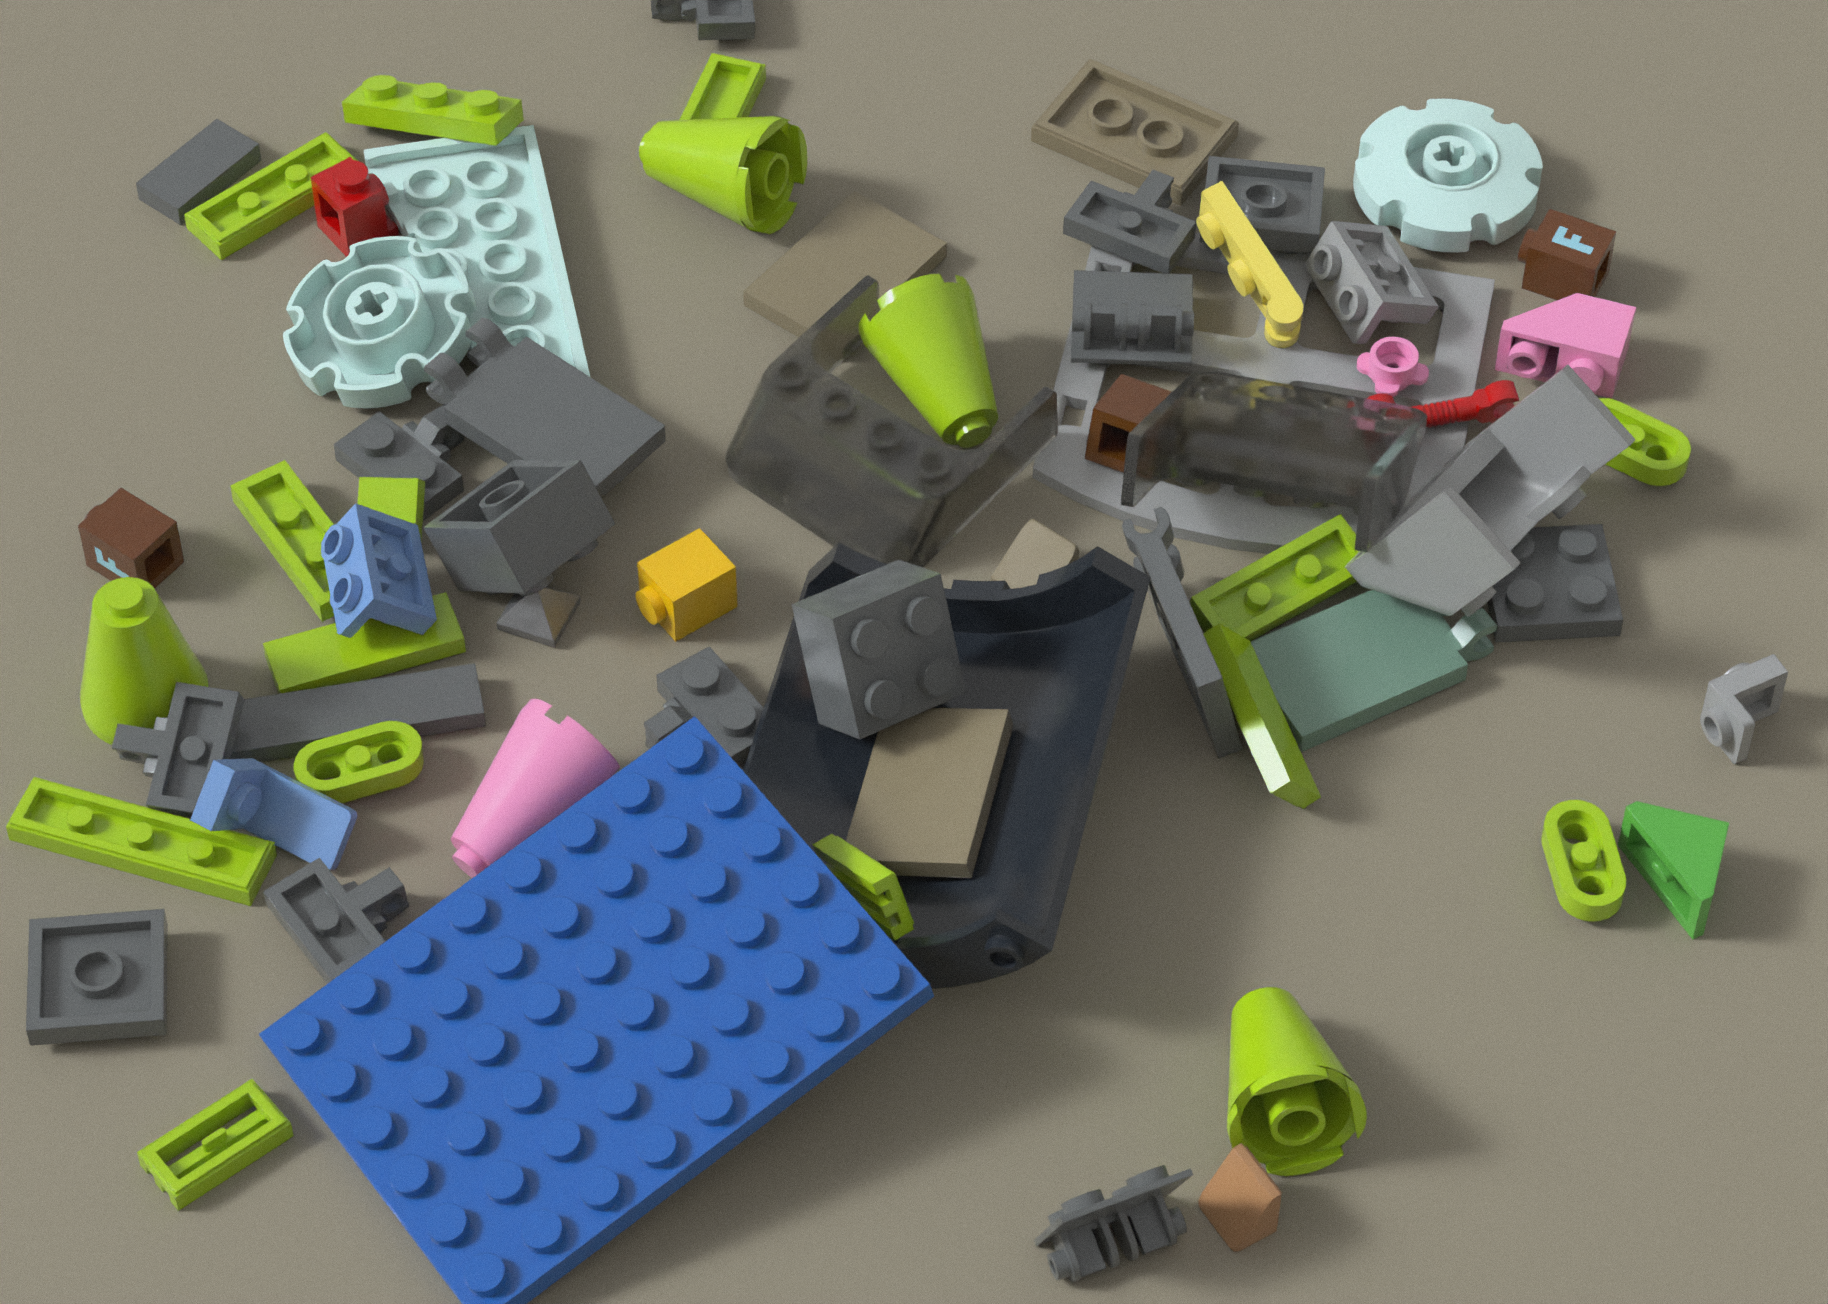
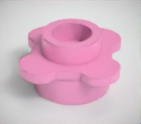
(1393, 365)

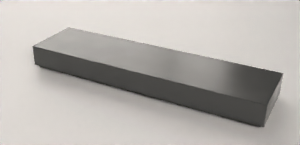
(425, 700)

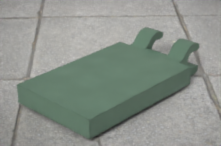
(1366, 662)

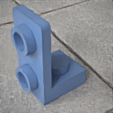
(274, 808)

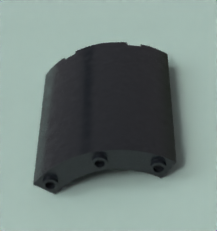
(1059, 667)

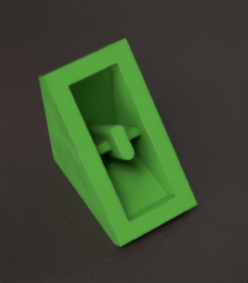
(1676, 857)

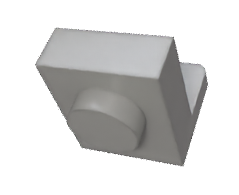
(1740, 699)

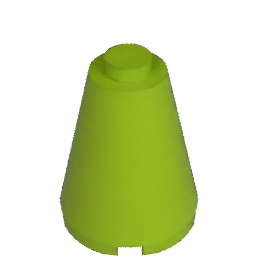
(730, 165)
(936, 355)
(133, 659)
(1287, 1087)

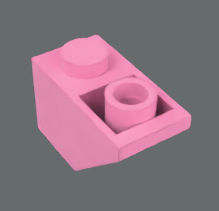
(1572, 331)

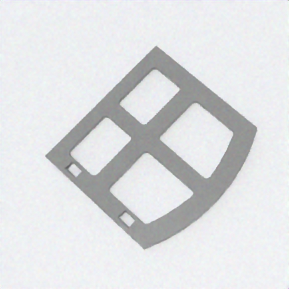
(1241, 520)

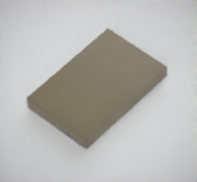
(1133, 129)
(836, 255)
(931, 791)

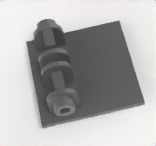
(1132, 318)
(1134, 1211)

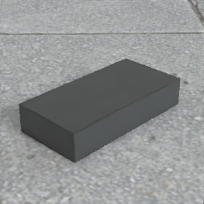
(198, 170)

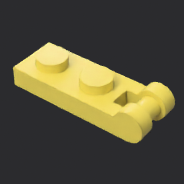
(1250, 265)

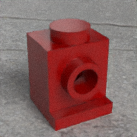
(351, 204)

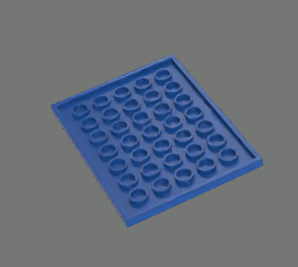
(594, 1020)

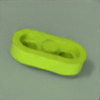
(1657, 454)
(357, 761)
(1584, 866)

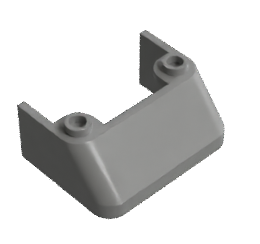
(1482, 502)

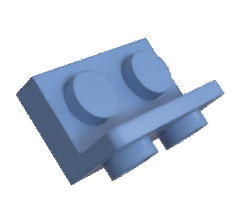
(377, 572)

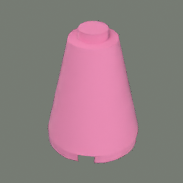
(529, 784)

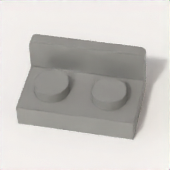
(1367, 279)

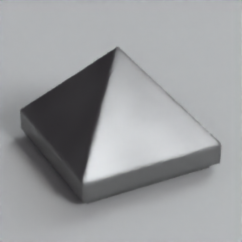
(539, 615)

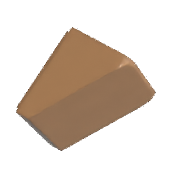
(1241, 1200)

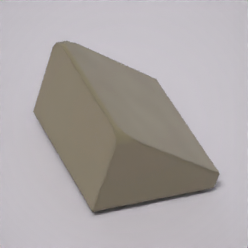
(1034, 553)

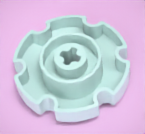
(1447, 175)
(378, 320)

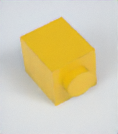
(686, 585)

